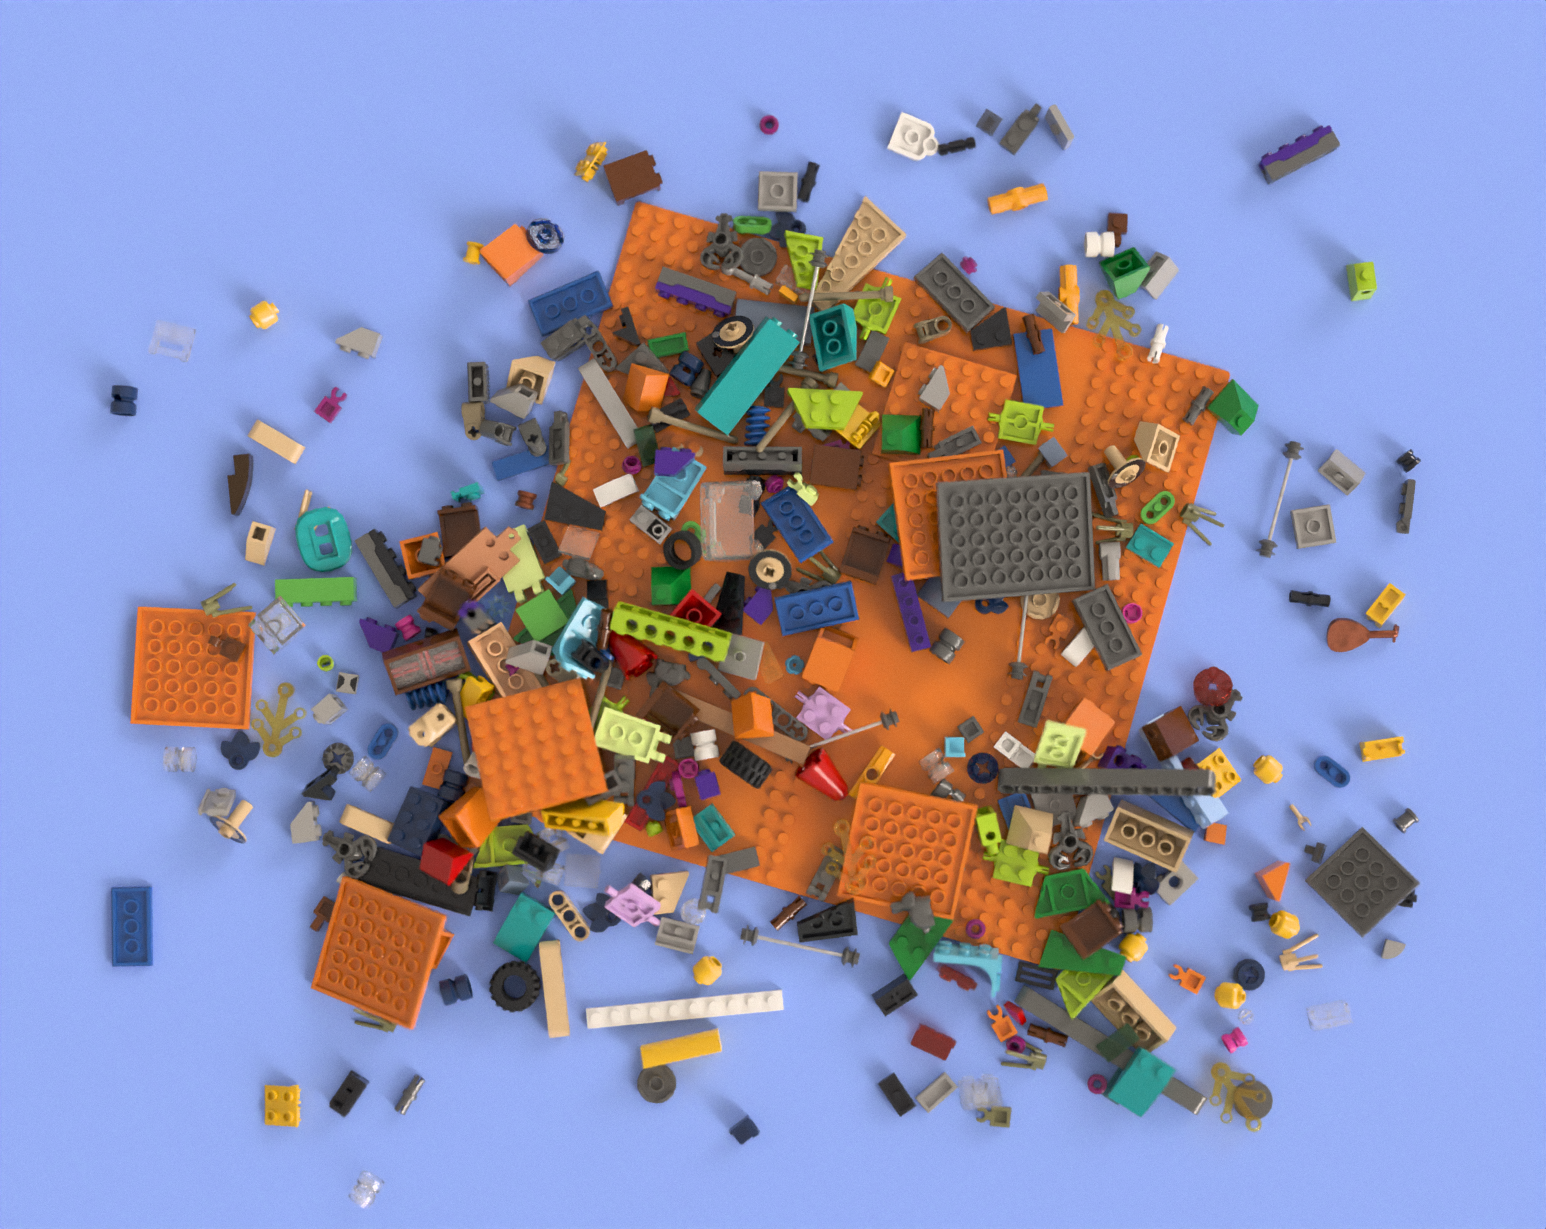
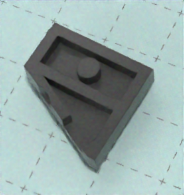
(644, 357)

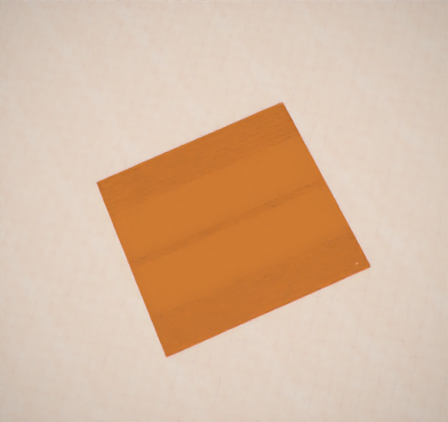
(786, 816)

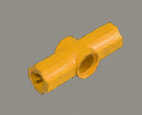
(1017, 199)
(1069, 291)
(879, 762)

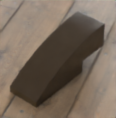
(240, 483)

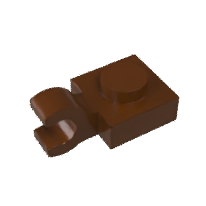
(1118, 224)
(230, 647)
(323, 912)

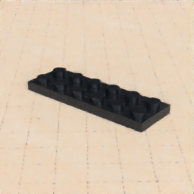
(403, 877)

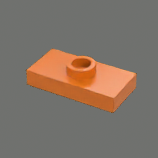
(436, 767)

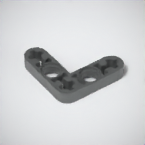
(590, 340)

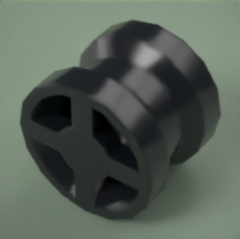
(1408, 460)
(1259, 912)

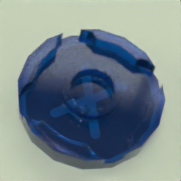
(544, 236)

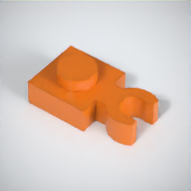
(1059, 628)
(1189, 979)
(1003, 1025)

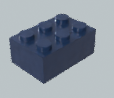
(418, 820)

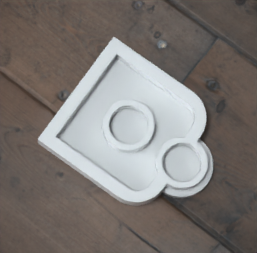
(913, 138)

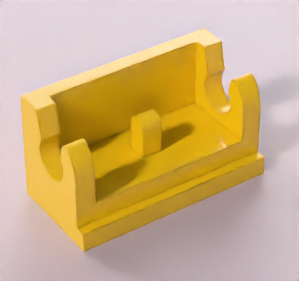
(1385, 605)
(475, 692)
(1381, 748)

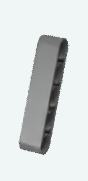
(609, 401)

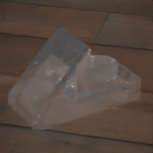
(536, 876)

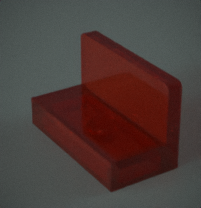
(933, 1041)

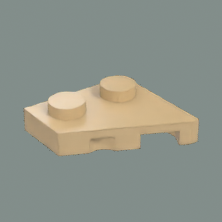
(667, 889)

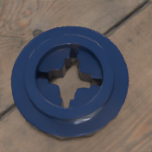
(1256, 969)

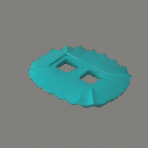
(337, 535)

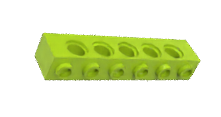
(700, 633)

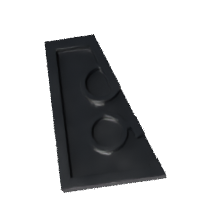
(573, 510)
(731, 604)
(829, 923)

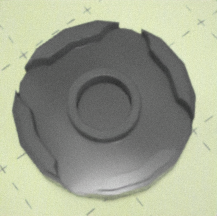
(759, 257)
(656, 1083)
(1257, 1109)

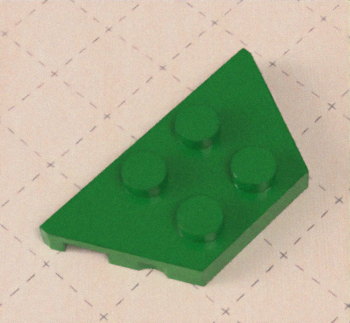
(568, 606)
(1067, 893)
(914, 946)

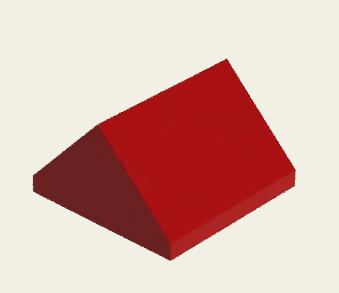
(696, 610)
(443, 859)

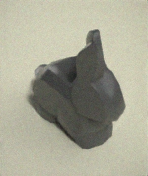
(583, 569)
(668, 672)
(918, 909)

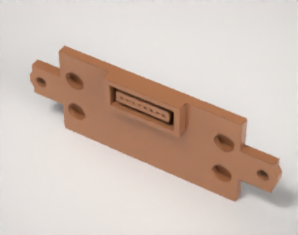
(481, 560)

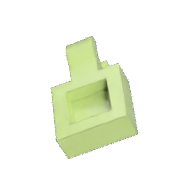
(805, 491)

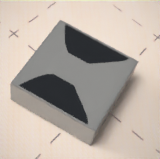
(347, 683)

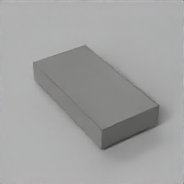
(936, 1092)

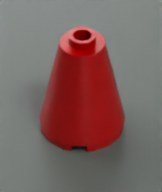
(631, 654)
(823, 775)

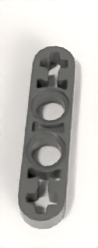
(778, 710)

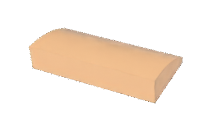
(491, 653)

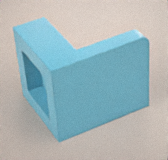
(561, 580)
(954, 747)

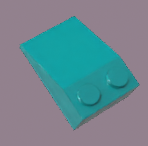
(834, 336)
(524, 927)
(1141, 1081)

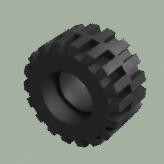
(746, 764)
(502, 998)

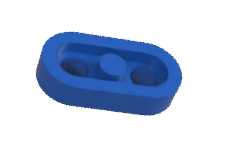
(380, 739)
(1331, 770)

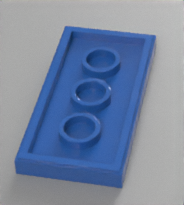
(573, 300)
(1038, 372)
(797, 523)
(816, 608)
(132, 926)

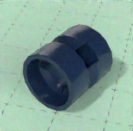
(689, 362)
(123, 400)
(453, 785)
(456, 989)

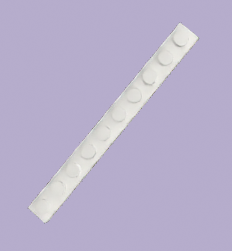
(684, 1009)

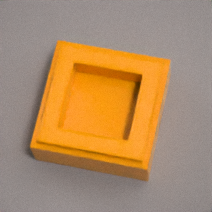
(788, 294)
(881, 374)

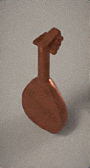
(1347, 634)

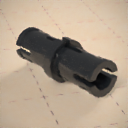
(808, 182)
(1309, 598)

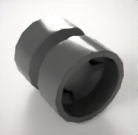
(947, 645)
(945, 788)
(1137, 920)

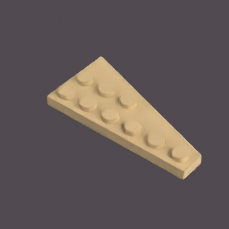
(861, 249)

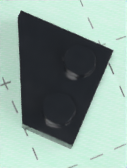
(992, 332)

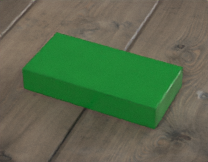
(669, 345)

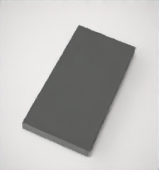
(954, 292)
(1107, 627)

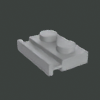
(217, 802)
(677, 935)

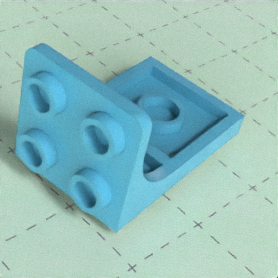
(671, 493)
(580, 625)
(980, 956)

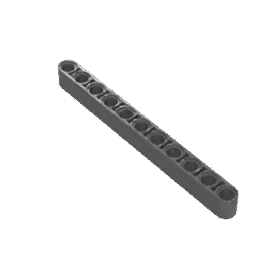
(1107, 781)
(1091, 1037)

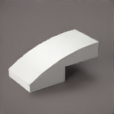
(615, 490)
(1015, 751)
(1122, 875)

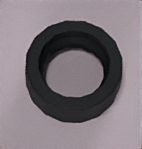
(673, 559)

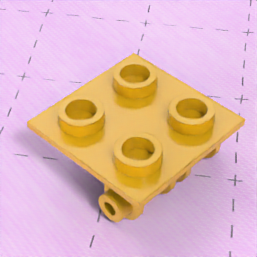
(594, 152)
(860, 426)
(1225, 774)
(282, 1105)

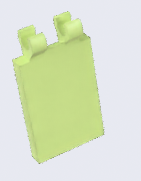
(527, 571)
(630, 736)
(1059, 745)

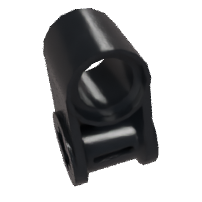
(587, 655)

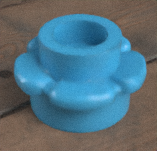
(799, 665)

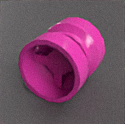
(1134, 613)
(408, 628)
(686, 769)
(1238, 1038)

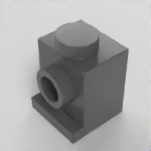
(430, 551)

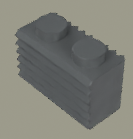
(478, 382)

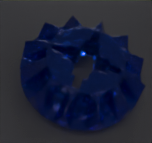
(981, 758)

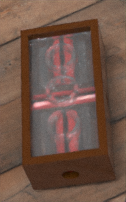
(426, 661)

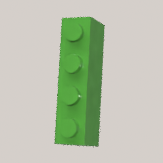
(317, 591)

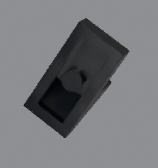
(627, 334)
(598, 592)
(321, 786)

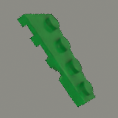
(1062, 955)

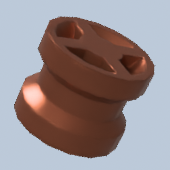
(525, 500)

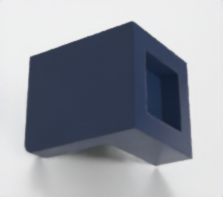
(744, 1130)

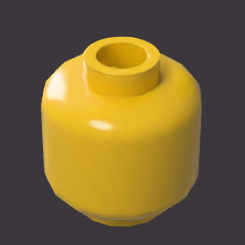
(264, 314)
(1268, 769)
(1284, 924)
(1133, 947)
(707, 970)
(1229, 995)

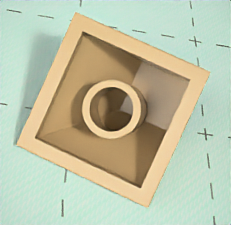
(532, 372)
(1156, 444)
(1030, 829)

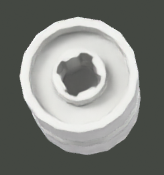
(1098, 244)
(705, 745)

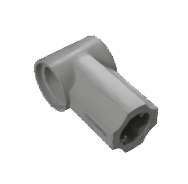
(1109, 555)

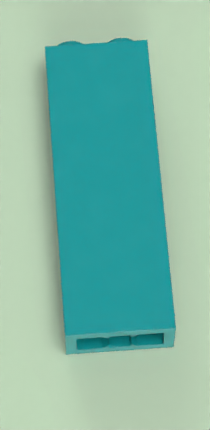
(747, 374)

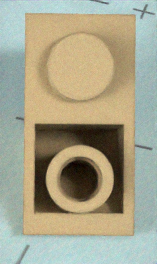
(259, 542)

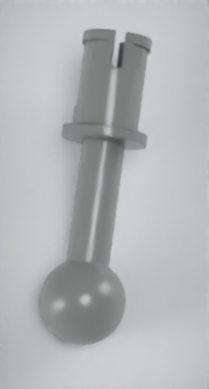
(755, 282)

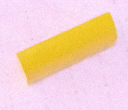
(576, 816)
(681, 1048)

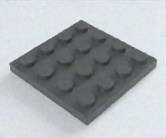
(1362, 882)

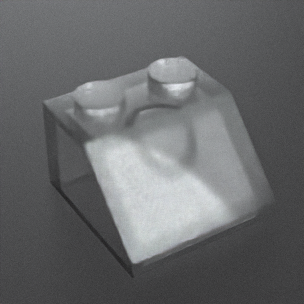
(277, 625)
(979, 1092)

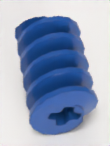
(757, 425)
(427, 695)

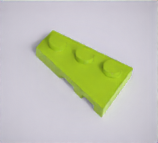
(799, 250)

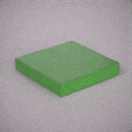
(542, 616)

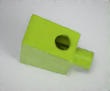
(1360, 279)
(987, 822)

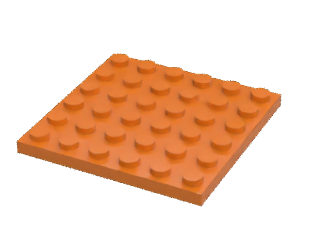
(972, 390)
(916, 504)
(184, 677)
(536, 749)
(916, 846)
(378, 952)

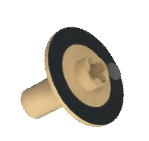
(733, 332)
(1125, 471)
(770, 569)
(229, 827)

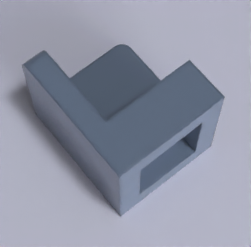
(1052, 452)
(512, 880)

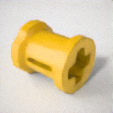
(473, 254)

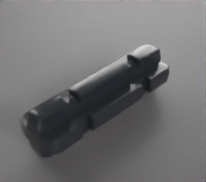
(956, 146)

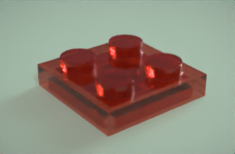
(950, 974)

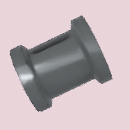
(1405, 820)

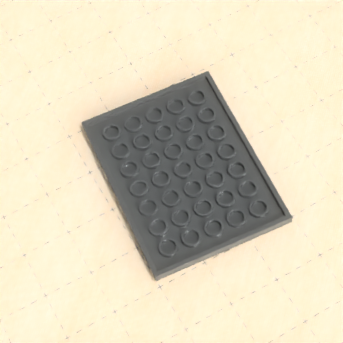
(1015, 536)

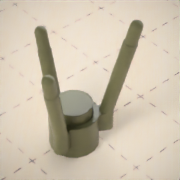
(1192, 513)
(1122, 529)
(829, 574)
(211, 604)
(384, 1025)
(1035, 1060)

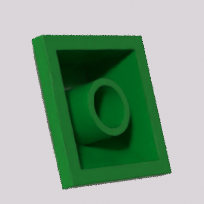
(1124, 272)
(1234, 408)
(901, 434)
(669, 585)

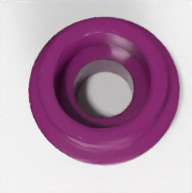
(769, 119)
(969, 265)
(631, 465)
(774, 484)
(975, 935)
(1012, 1047)
(1092, 1088)

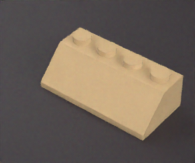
(1148, 835)
(1125, 1003)

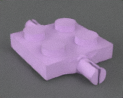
(823, 713)
(632, 905)

